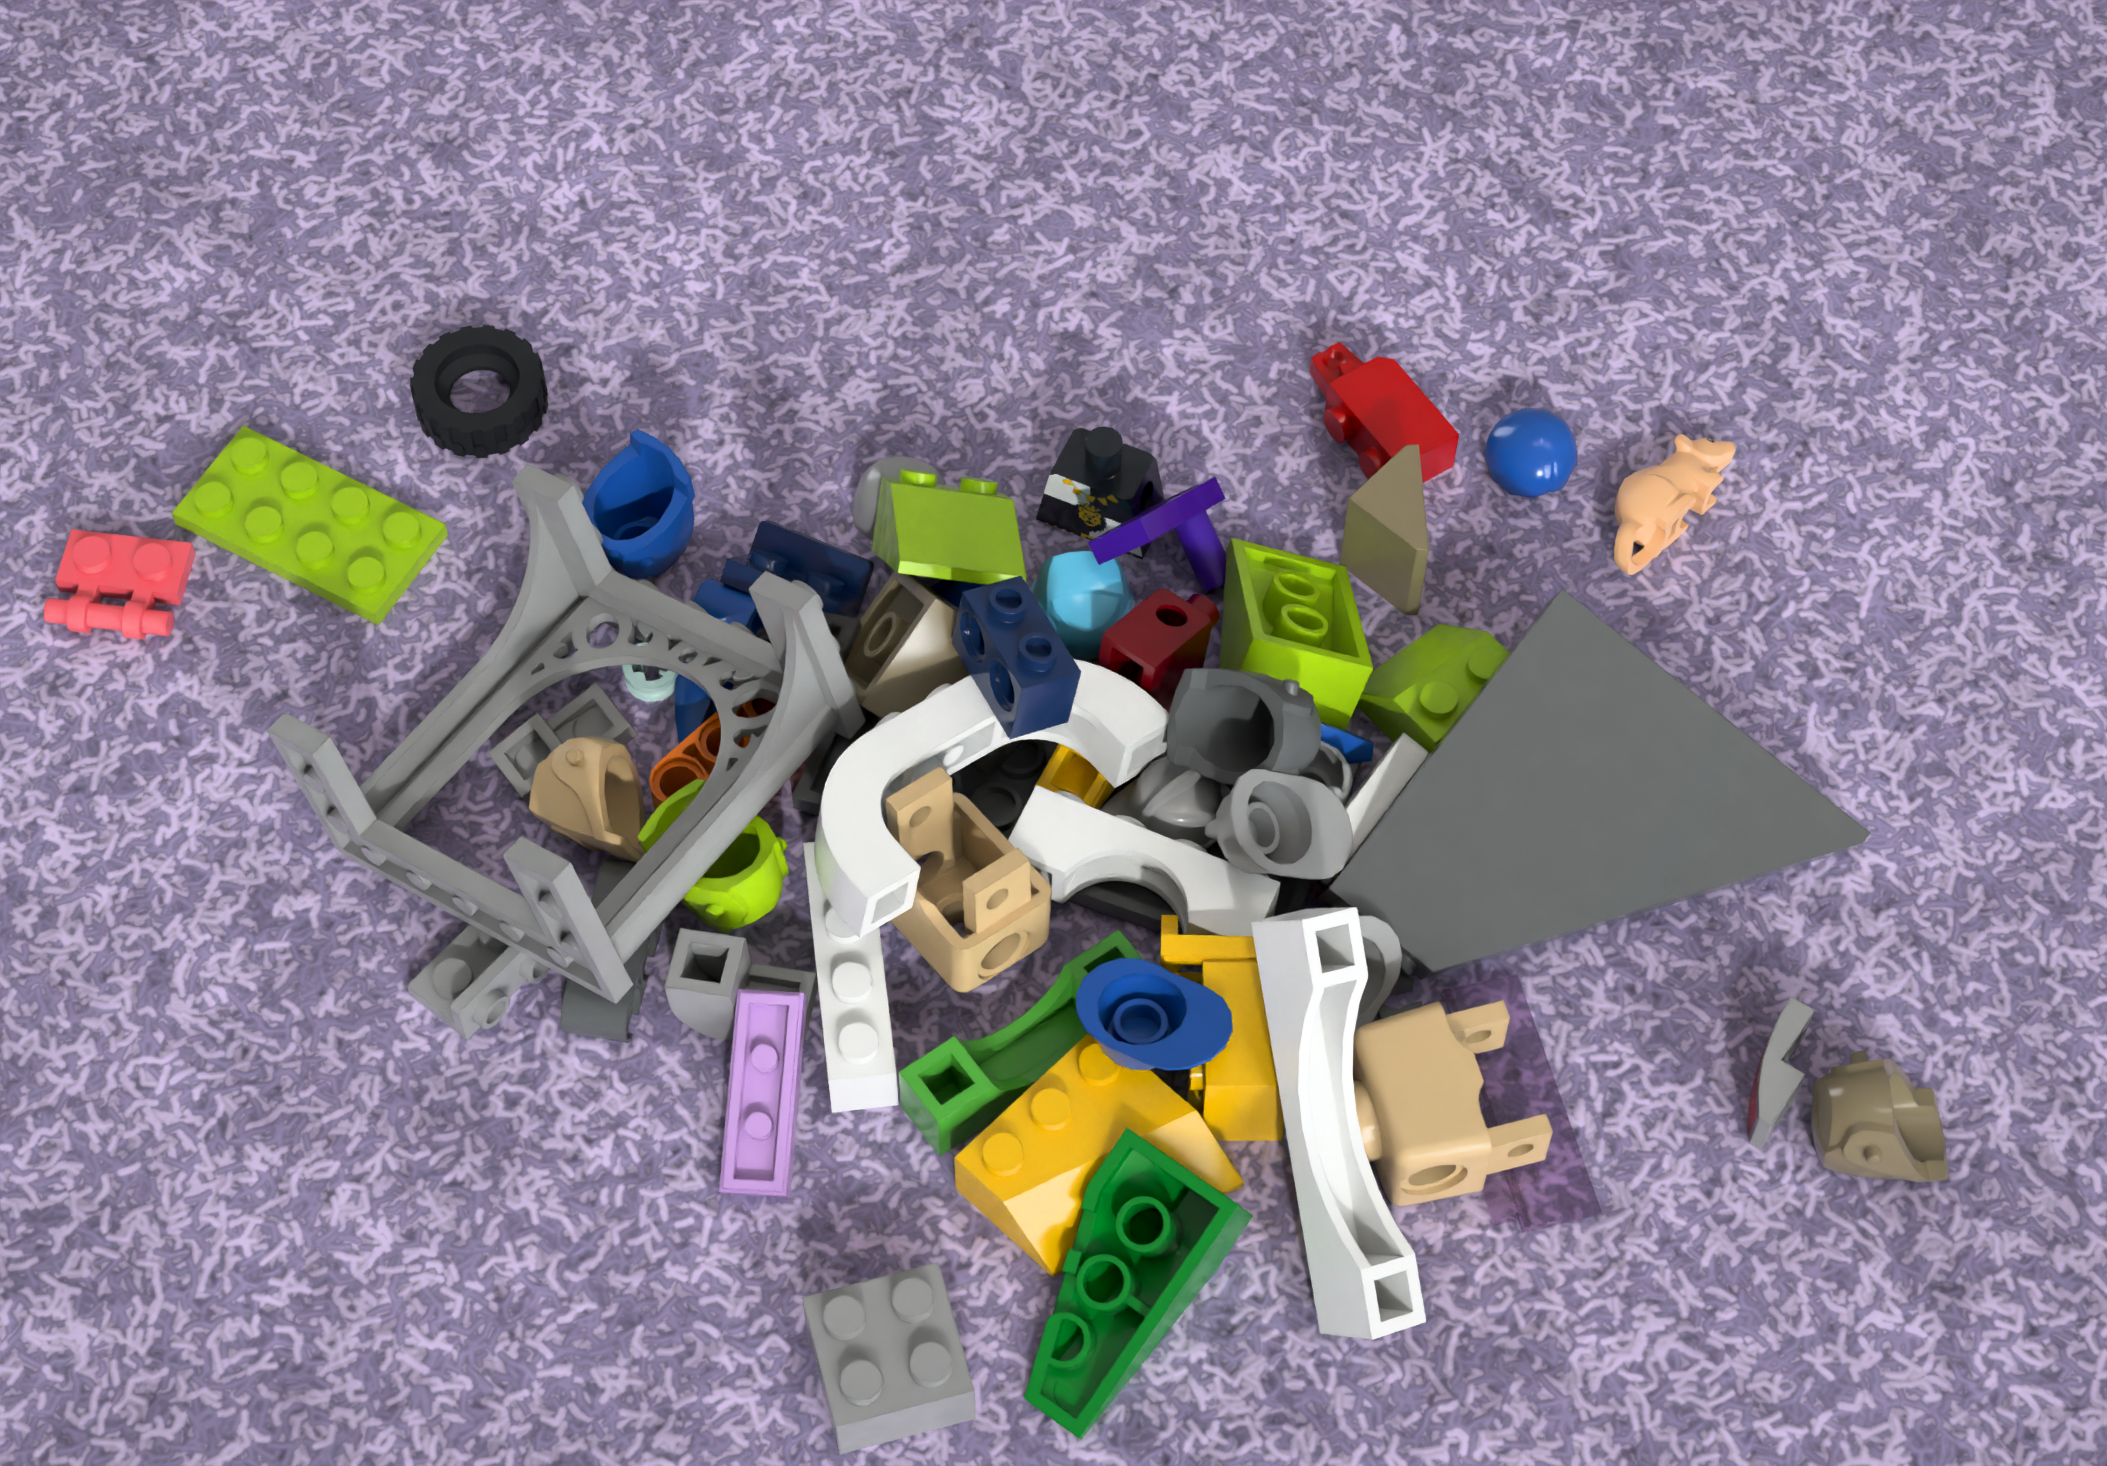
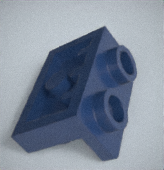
(830, 571)

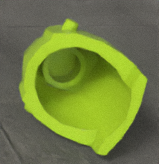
(741, 882)

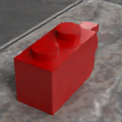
(1381, 412)

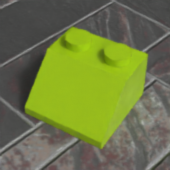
(1430, 683)

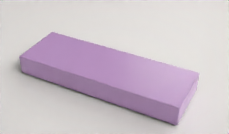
(763, 1093)

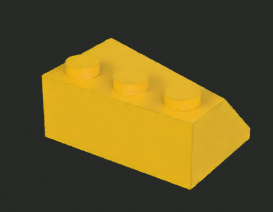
(1049, 1143)

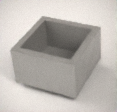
(889, 1358)

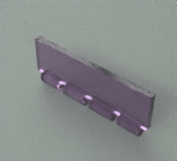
(1520, 1087)

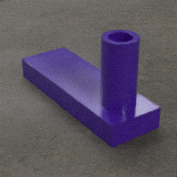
(1191, 523)

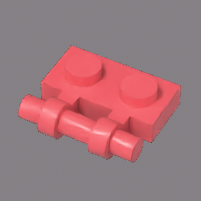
(123, 568)

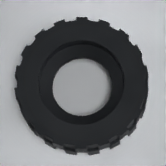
(473, 351)

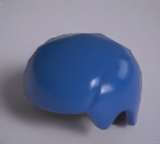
(1531, 452)

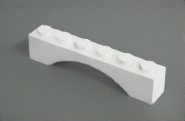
(1356, 1254)

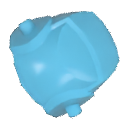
(1082, 599)

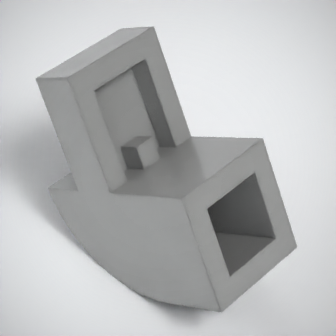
(710, 970)

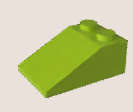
(947, 530)
(1296, 623)

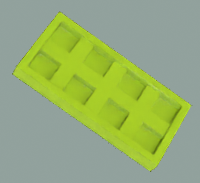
(310, 524)

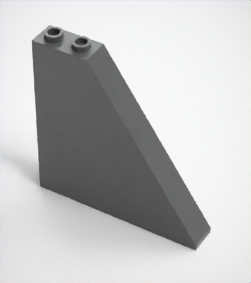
(1576, 801)

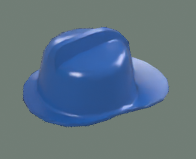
(1152, 1016)

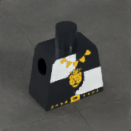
(1100, 485)

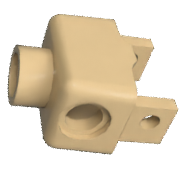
(966, 879)
(1422, 1107)

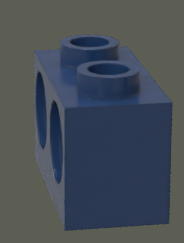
(1015, 657)

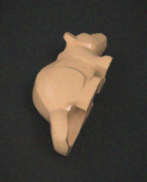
(1657, 498)

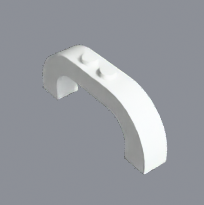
(855, 855)

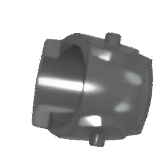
(1241, 722)

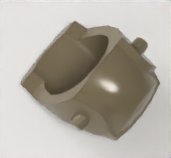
(1877, 1124)

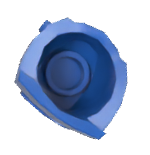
(642, 508)

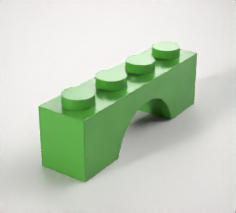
(974, 1081)

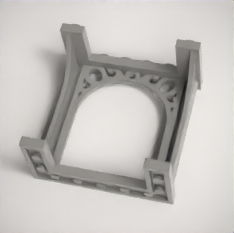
(560, 603)

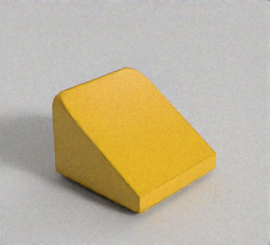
(1075, 774)

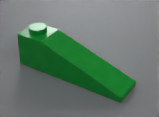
(1135, 1266)

